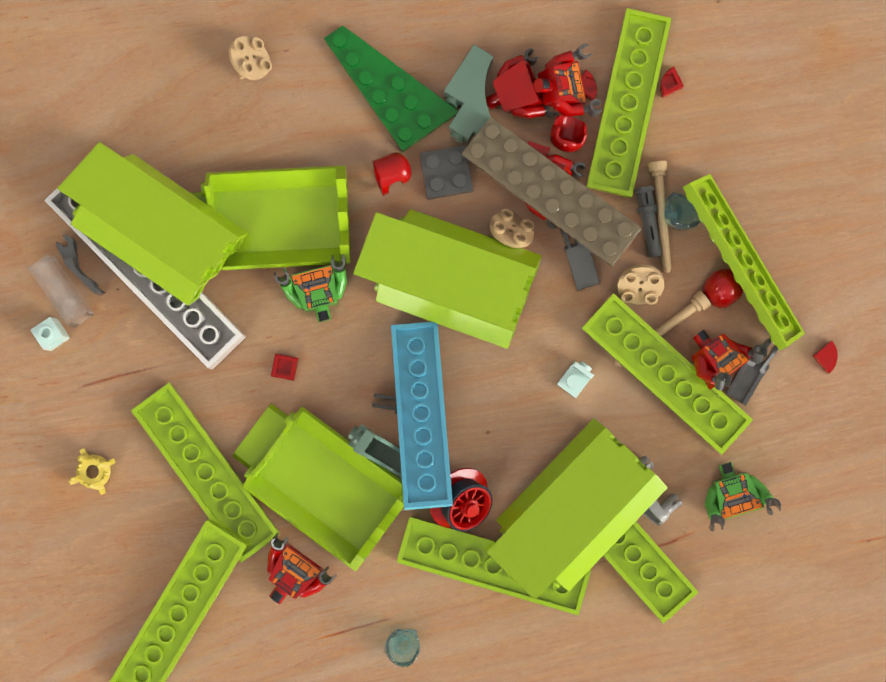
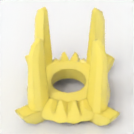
(104, 471)

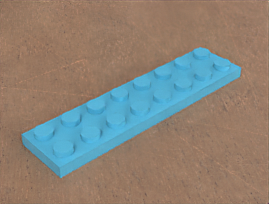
(421, 416)

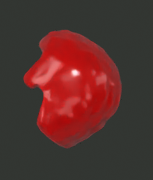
(568, 133)
(722, 288)

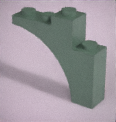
(468, 92)
(376, 448)

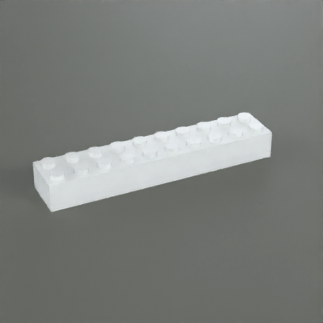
(197, 325)

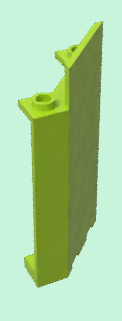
(288, 215)
(150, 222)
(448, 274)
(319, 483)
(574, 511)

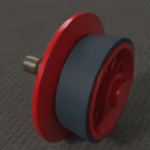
(470, 501)

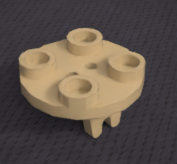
(249, 58)
(511, 229)
(640, 277)

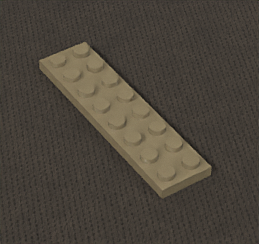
(551, 191)

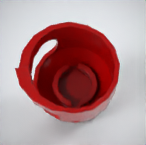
(391, 169)

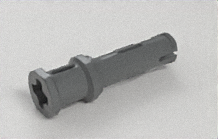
(647, 210)

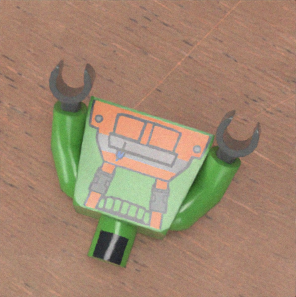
(316, 288)
(736, 495)

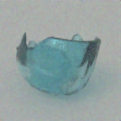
(680, 212)
(402, 647)

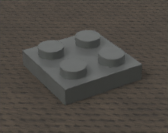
(446, 172)

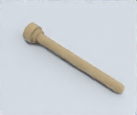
(657, 171)
(698, 303)

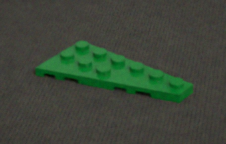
(397, 98)

